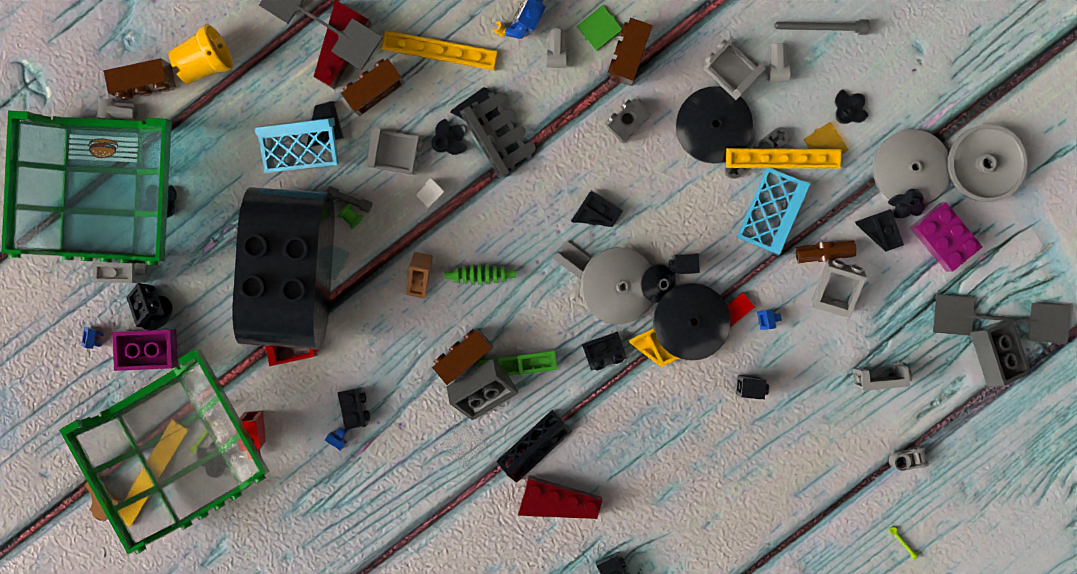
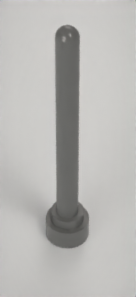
(859, 27)

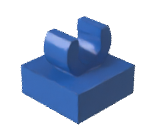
(768, 318)
(89, 336)
(336, 439)

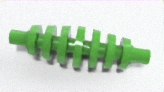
(480, 274)

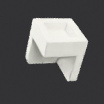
(430, 193)

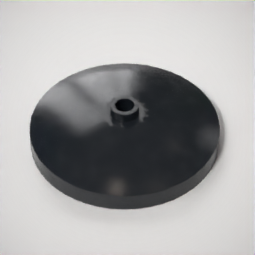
(698, 134)
(674, 326)

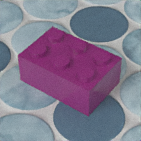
(946, 237)
(145, 349)

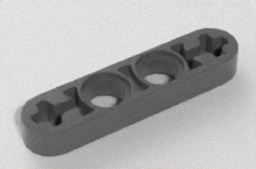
(779, 143)

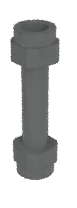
(363, 205)

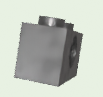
(638, 114)

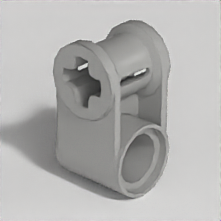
(912, 458)

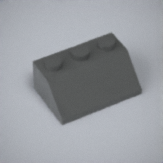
(1000, 353)
(481, 390)

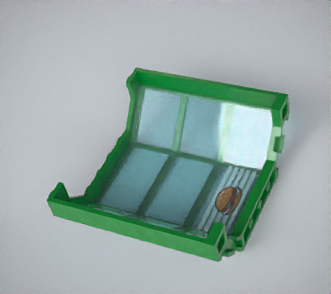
(86, 188)

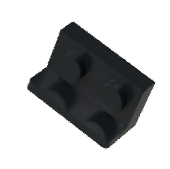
(144, 303)
(604, 351)
(353, 408)

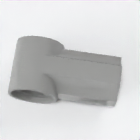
(556, 54)
(779, 68)
(113, 110)

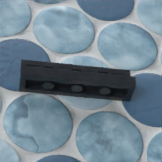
(536, 449)

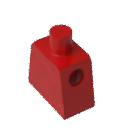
(255, 427)

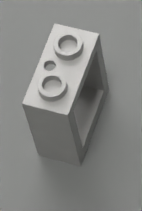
(833, 305)

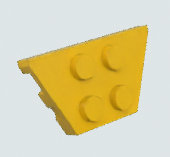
(649, 346)

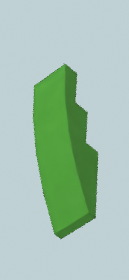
(526, 363)

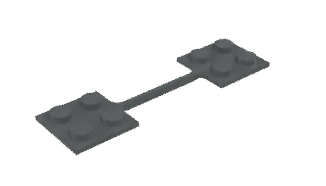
(354, 43)
(1045, 323)

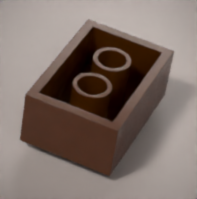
(629, 51)
(139, 79)
(372, 87)
(461, 355)

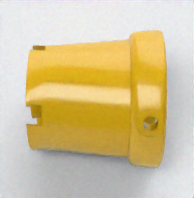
(201, 55)

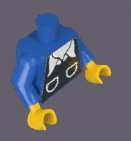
(523, 21)

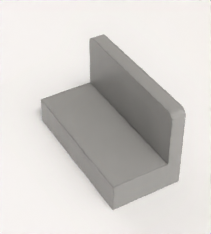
(572, 259)

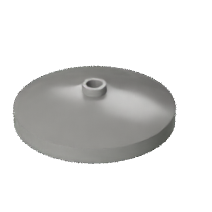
(895, 159)
(1004, 163)
(602, 285)

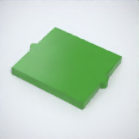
(599, 28)

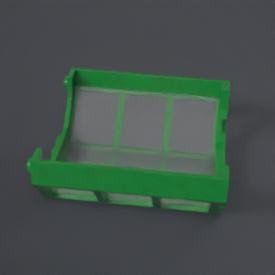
(166, 454)

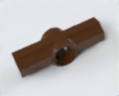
(825, 250)

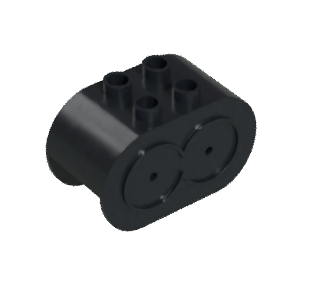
(283, 268)

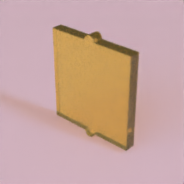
(825, 138)

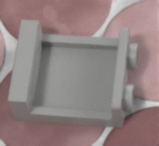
(732, 69)
(394, 151)
(119, 272)
(864, 382)

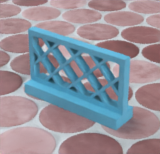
(292, 129)
(790, 213)

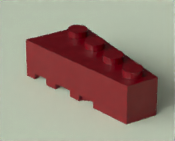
(329, 65)
(551, 499)

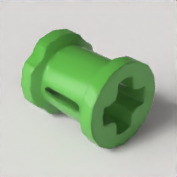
(350, 216)

